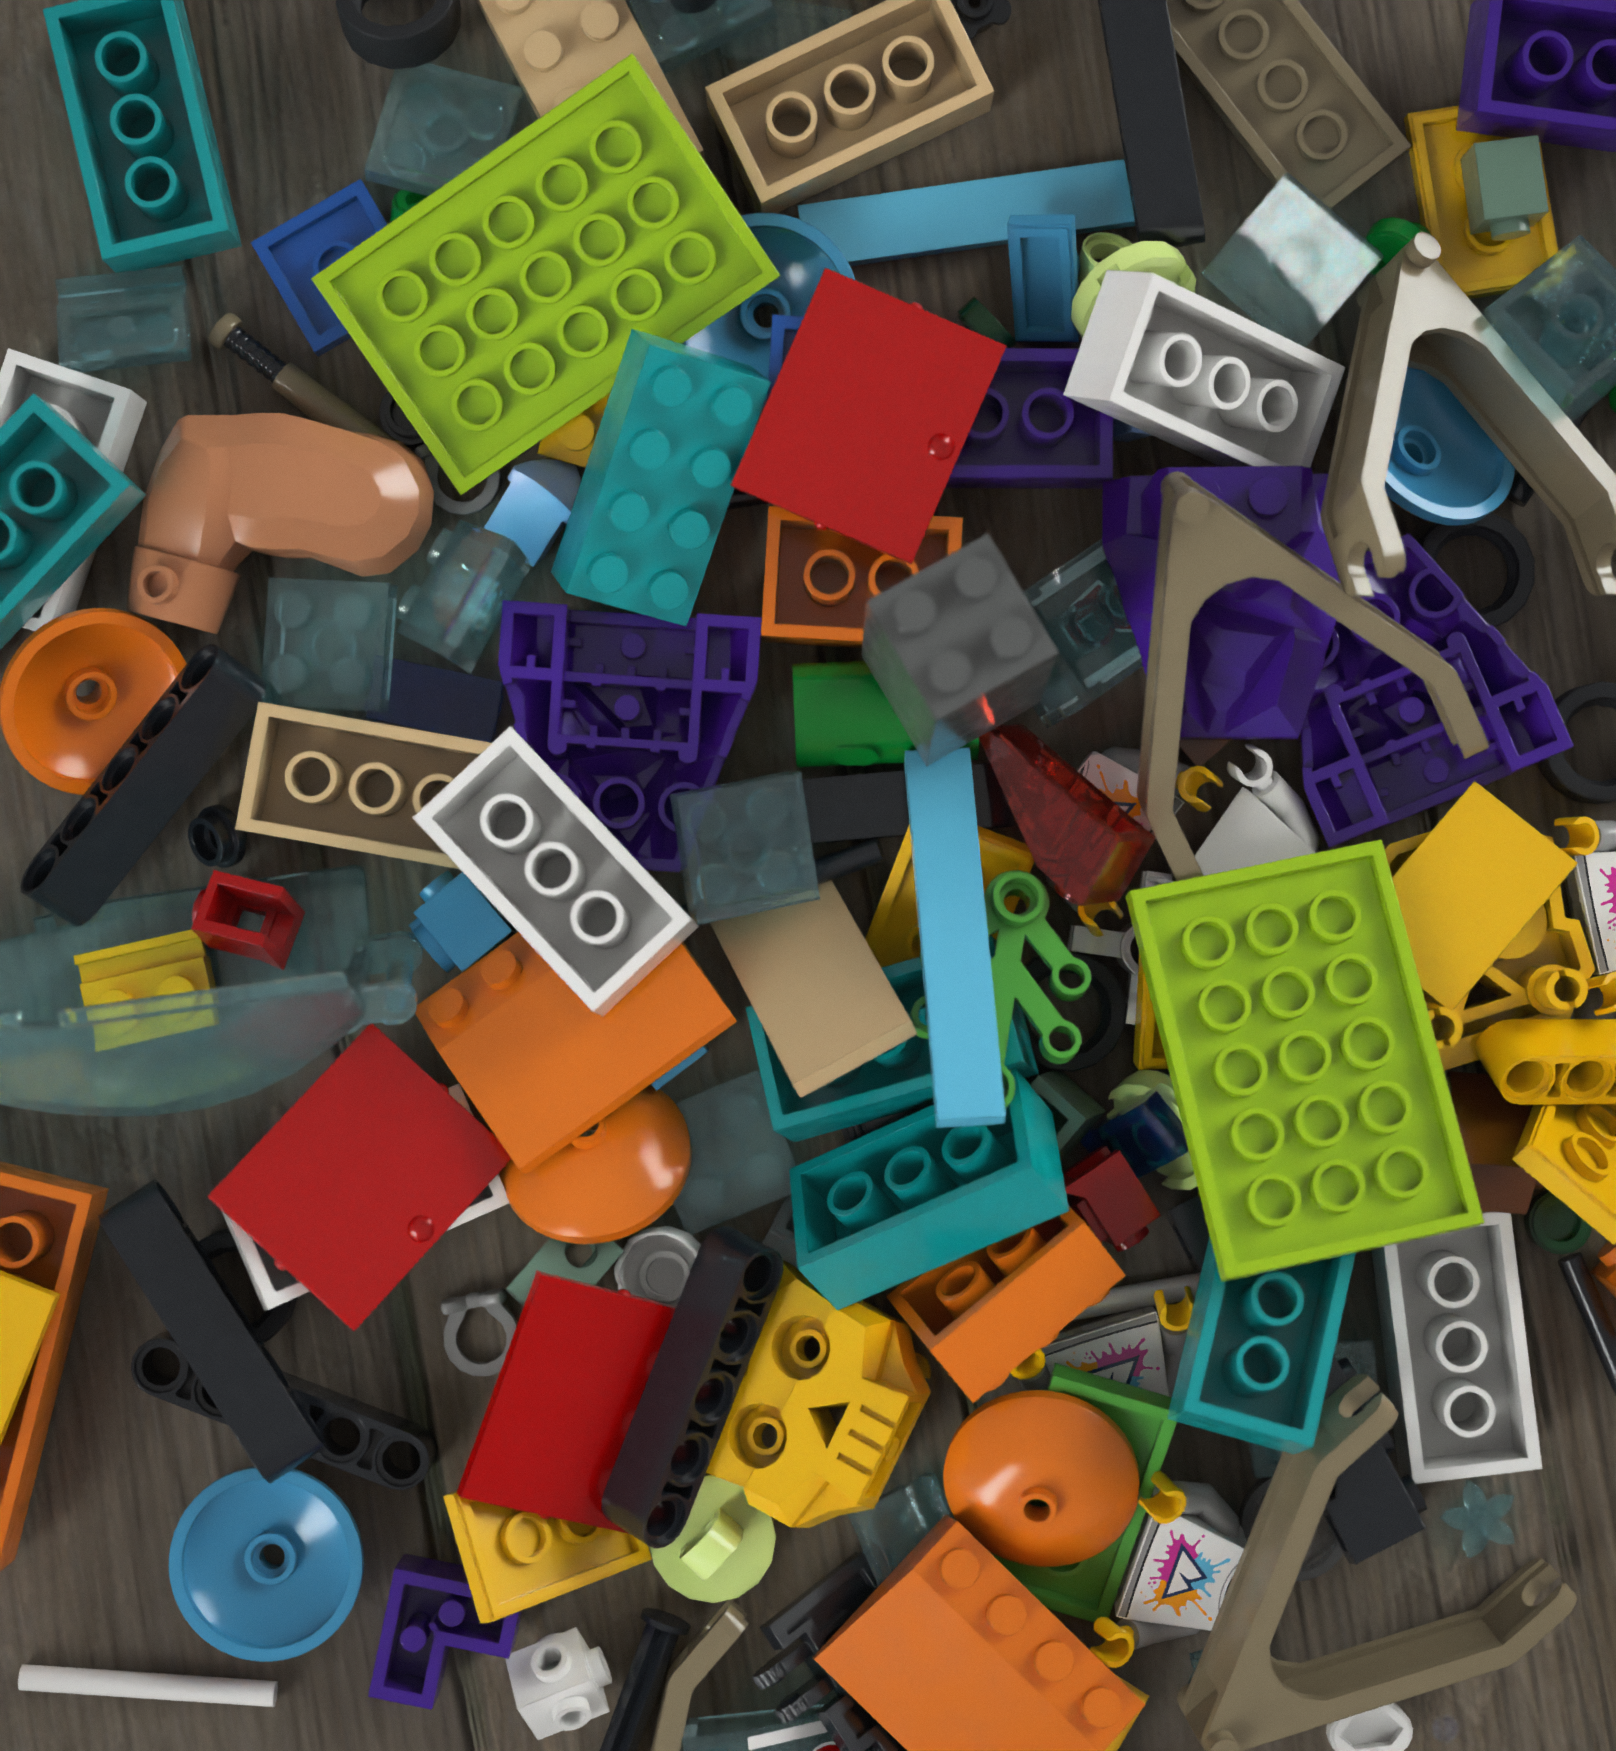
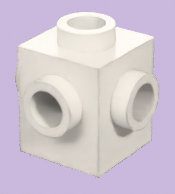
(559, 1683)

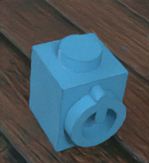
(458, 922)

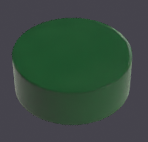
(980, 320)
(1555, 1225)

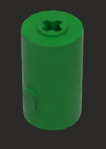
(847, 718)

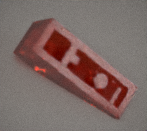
(1066, 821)

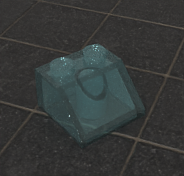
(1564, 325)

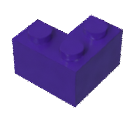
(423, 1618)

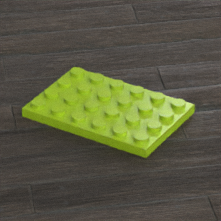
(525, 273)
(1303, 1060)

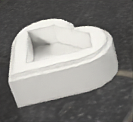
(1374, 1730)

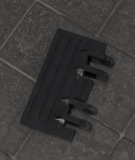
(801, 1632)

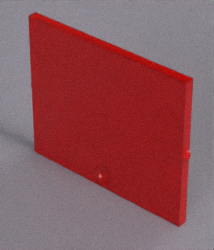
(868, 416)
(361, 1176)
(565, 1399)

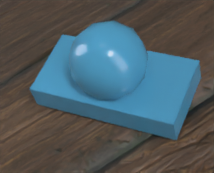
(1043, 276)

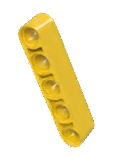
(1551, 1060)

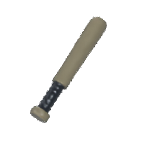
(290, 380)

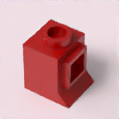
(220, 909)
(1110, 1198)

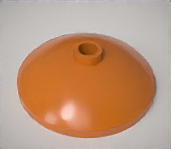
(73, 737)
(608, 1180)
(1048, 1451)

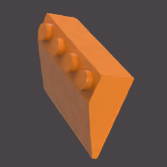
(548, 1063)
(972, 1659)

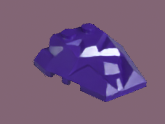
(1254, 639)
(629, 708)
(1373, 731)

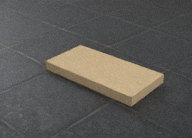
(815, 987)

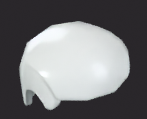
(657, 1263)

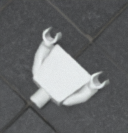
(1257, 825)

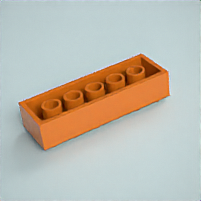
(49, 1241)

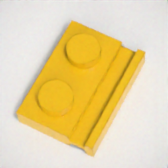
(145, 969)

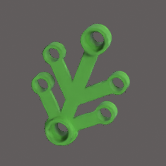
(1011, 977)

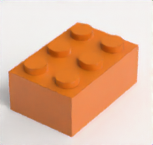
(822, 579)
(1006, 1299)

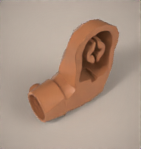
(271, 490)

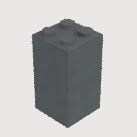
(957, 649)

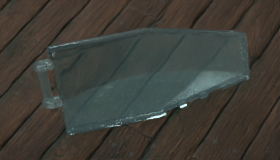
(202, 1043)

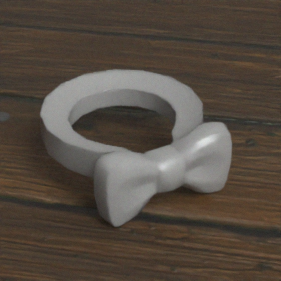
(457, 507)
(456, 1308)

